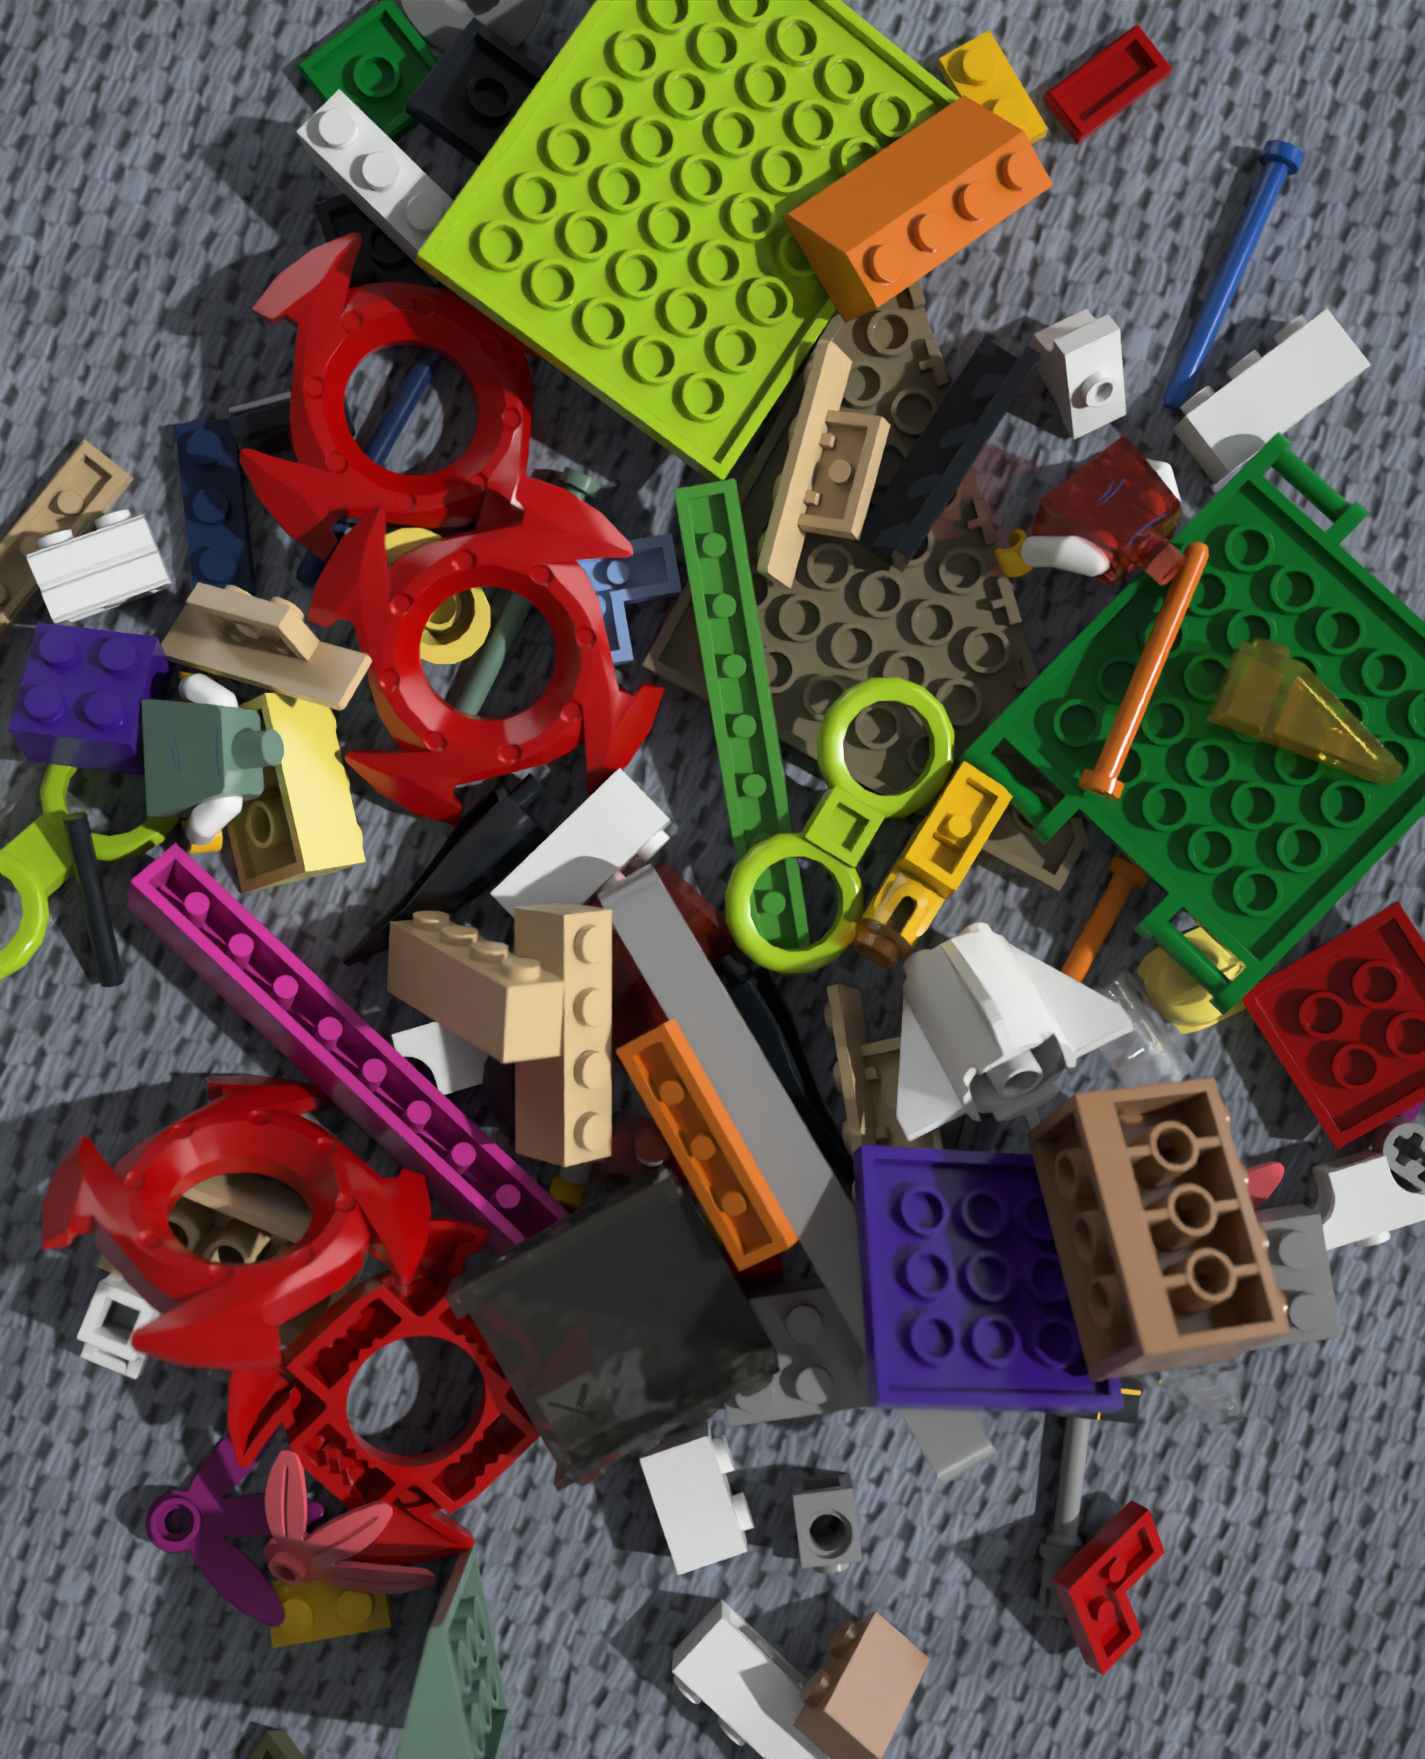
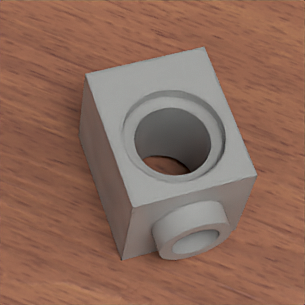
(819, 1497)

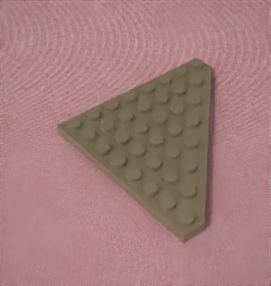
(857, 618)

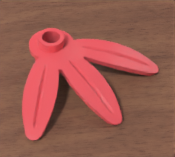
(303, 1557)

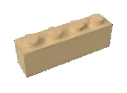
(475, 987)
(567, 1098)

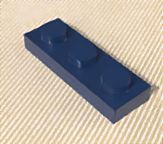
(215, 505)

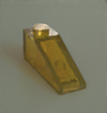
(1292, 709)

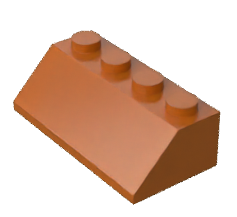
(916, 205)

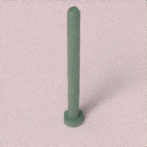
(512, 617)

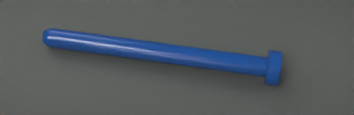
(1279, 160)

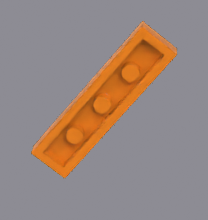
(707, 1145)

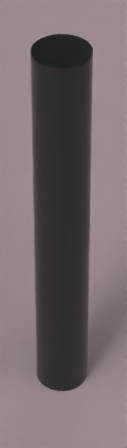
(93, 899)

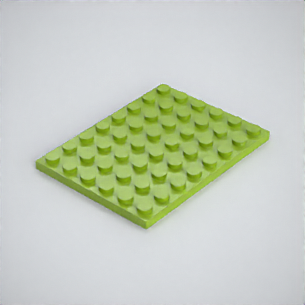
(646, 198)

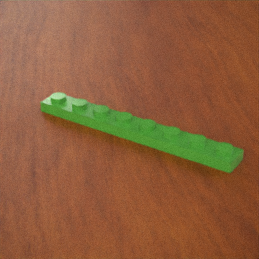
(741, 700)

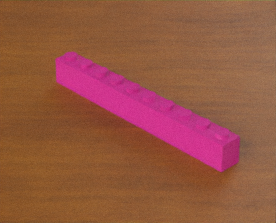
(339, 1050)

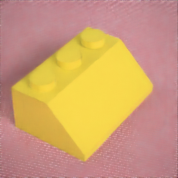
(306, 811)

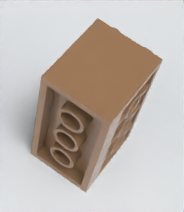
(1155, 1229)

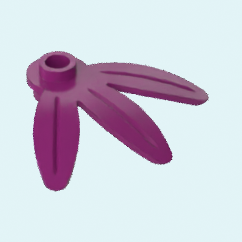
(214, 1518)

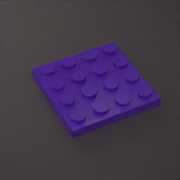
(966, 1287)

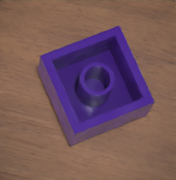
(86, 695)

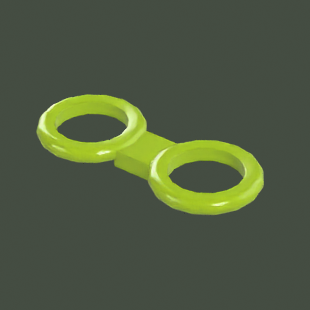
(840, 825)
(41, 862)

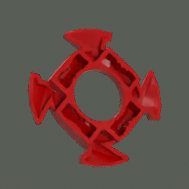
(333, 337)
(527, 557)
(223, 1310)
(311, 1401)

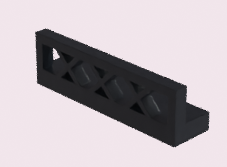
(945, 452)

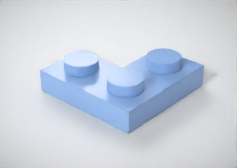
(642, 577)

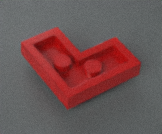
(1096, 1584)

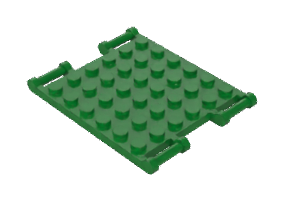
(1215, 818)

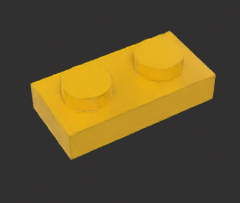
(986, 77)
(327, 1611)

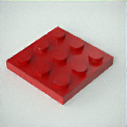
(1351, 1023)

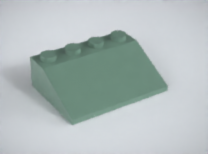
(459, 1687)

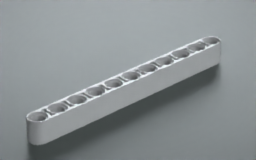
(771, 1130)

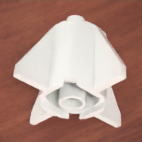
(991, 1031)

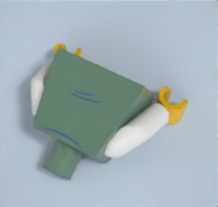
(204, 758)

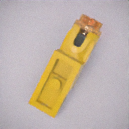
(930, 866)

